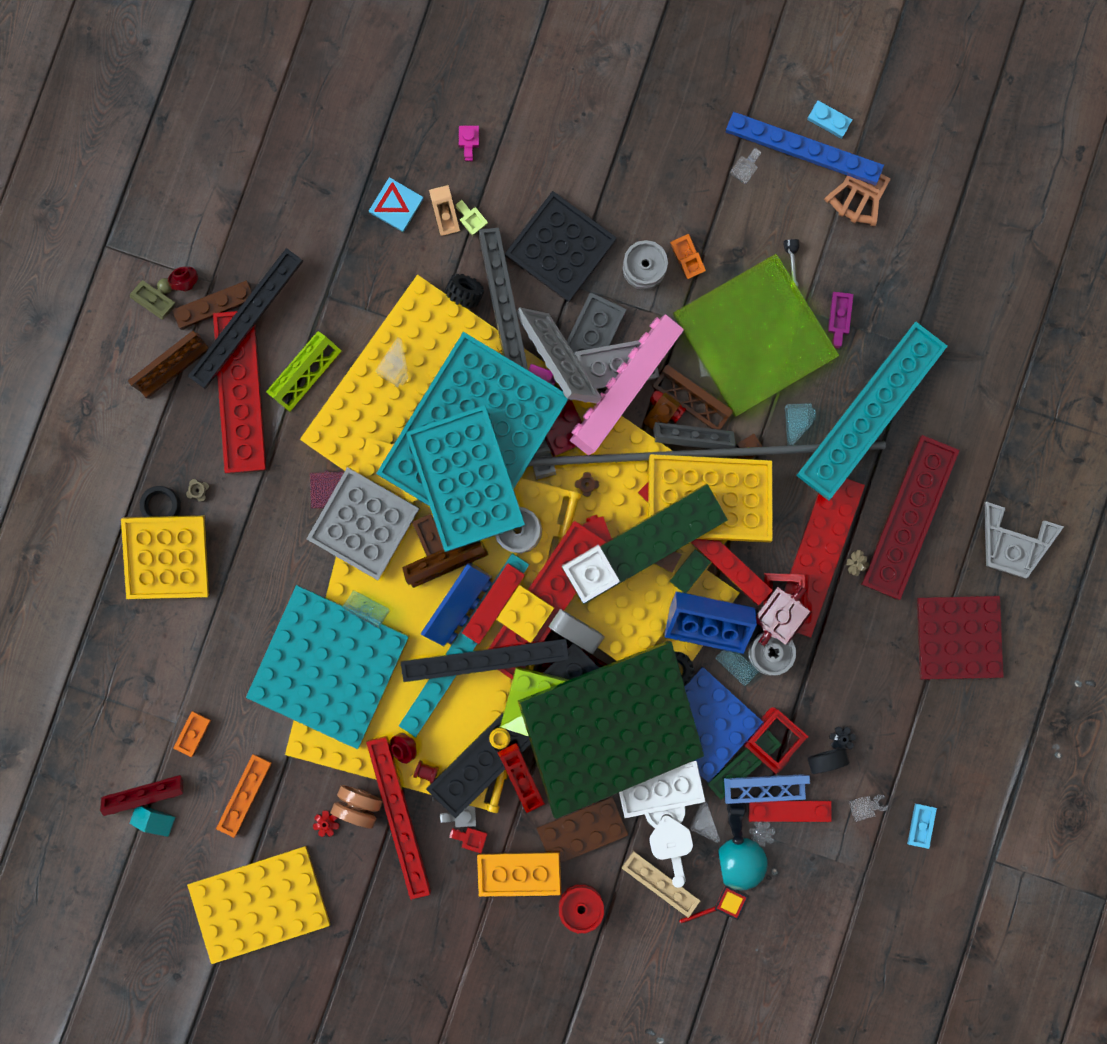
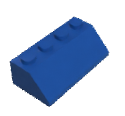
(457, 604)
(710, 622)

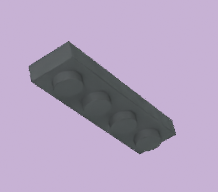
(693, 436)

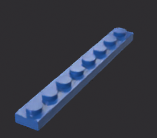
(804, 148)

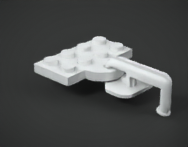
(667, 795)

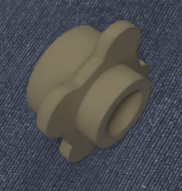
(191, 493)

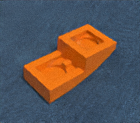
(687, 256)

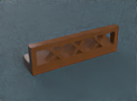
(697, 392)
(442, 563)

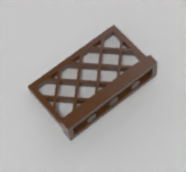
(169, 364)

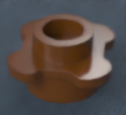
(593, 484)

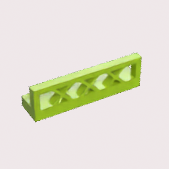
(297, 369)

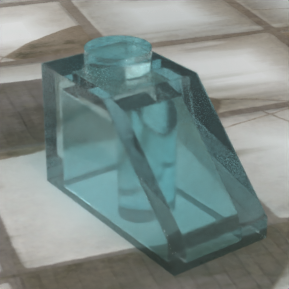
(798, 420)

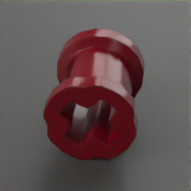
(426, 772)

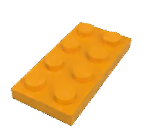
(519, 874)

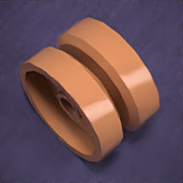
(356, 806)

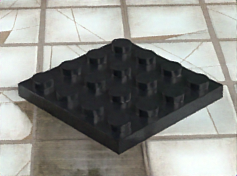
(560, 246)

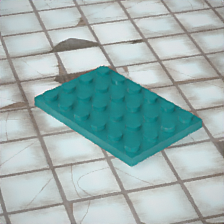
(465, 478)

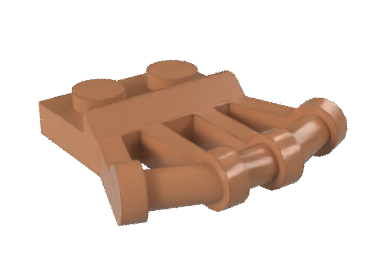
(867, 190)

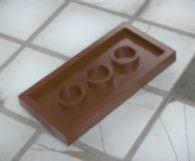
(583, 830)

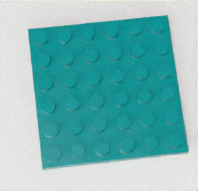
(327, 667)

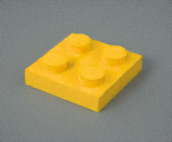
(525, 613)

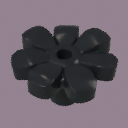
(838, 738)

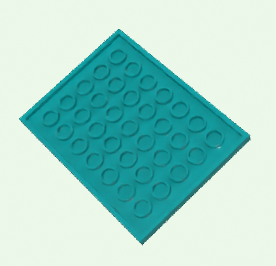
(473, 376)

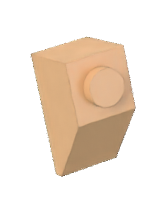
(444, 210)

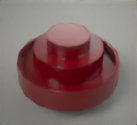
(183, 278)
(403, 748)

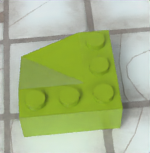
(524, 684)

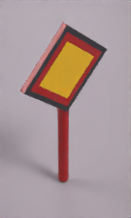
(729, 903)

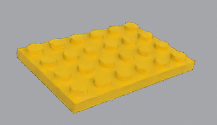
(738, 485)
(258, 904)

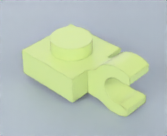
(471, 219)

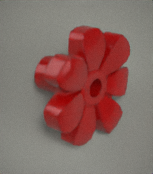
(330, 824)

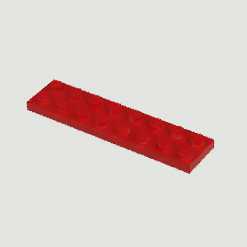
(240, 404)
(823, 545)
(552, 585)

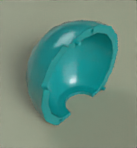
(742, 864)

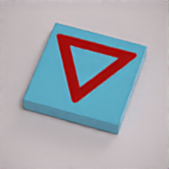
(396, 205)

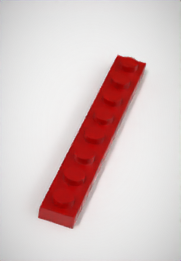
(728, 564)
(398, 817)

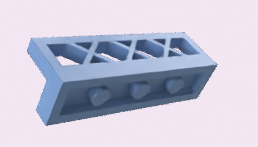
(767, 781)

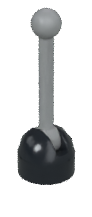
(792, 247)

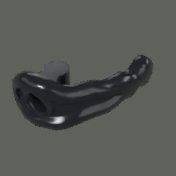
(735, 815)

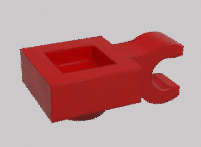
(472, 839)

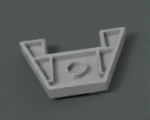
(1011, 550)

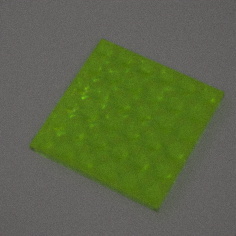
(755, 335)

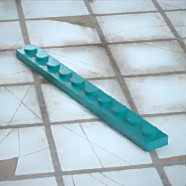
(437, 687)

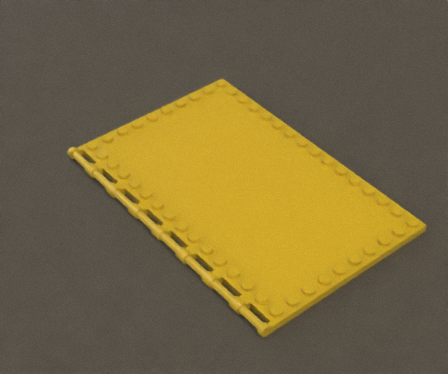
(472, 698)

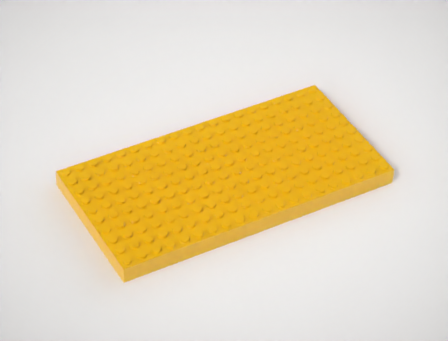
(370, 407)

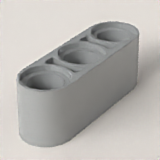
(576, 631)

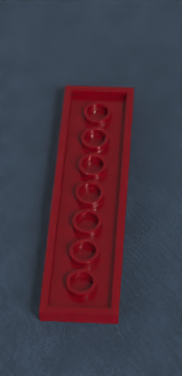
(910, 517)

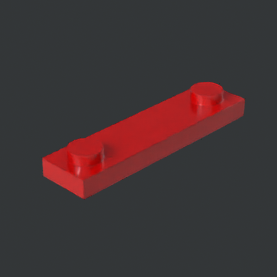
(493, 603)
(521, 778)
(790, 811)

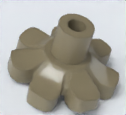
(857, 563)

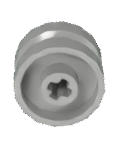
(641, 276)
(527, 539)
(774, 665)

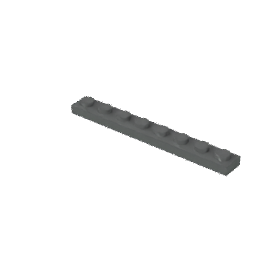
(502, 296)

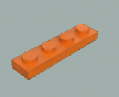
(243, 795)

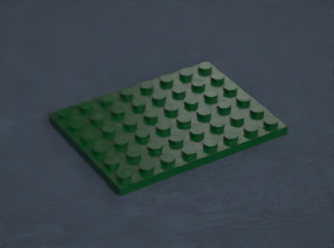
(611, 729)

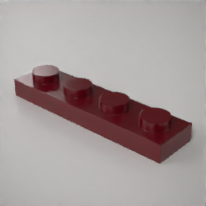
(141, 795)

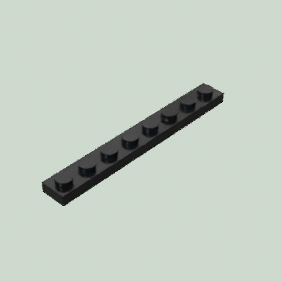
(245, 318)
(485, 660)

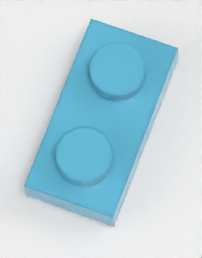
(829, 119)
(921, 826)

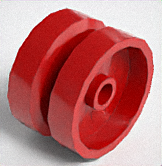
(577, 920)

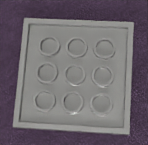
(363, 523)

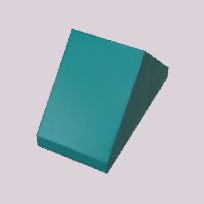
(152, 821)

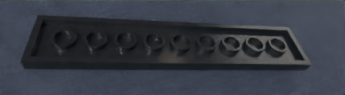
(480, 761)

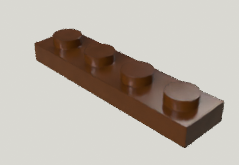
(215, 303)

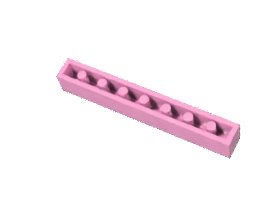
(626, 385)

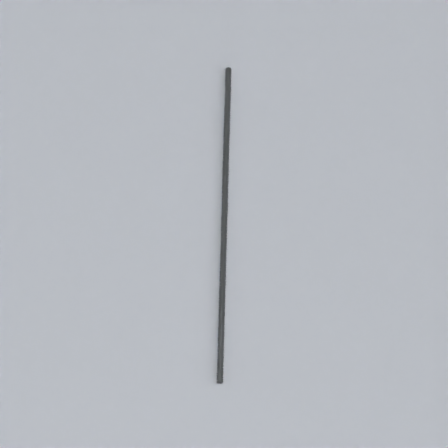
(626, 457)

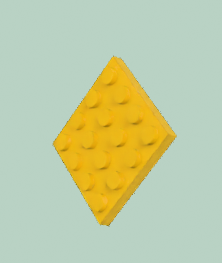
(165, 557)

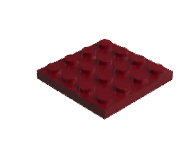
(960, 637)

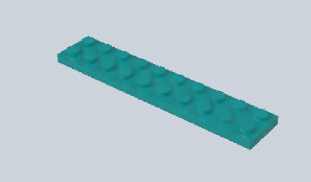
(871, 411)

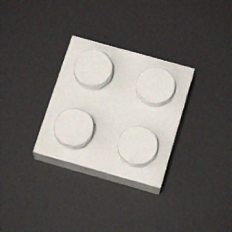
(590, 573)

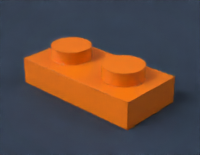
(192, 734)

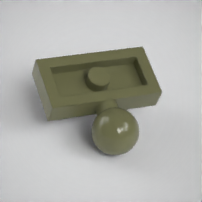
(154, 299)

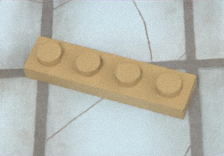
(660, 884)

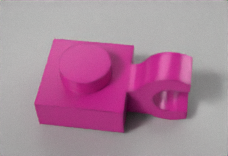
(468, 140)

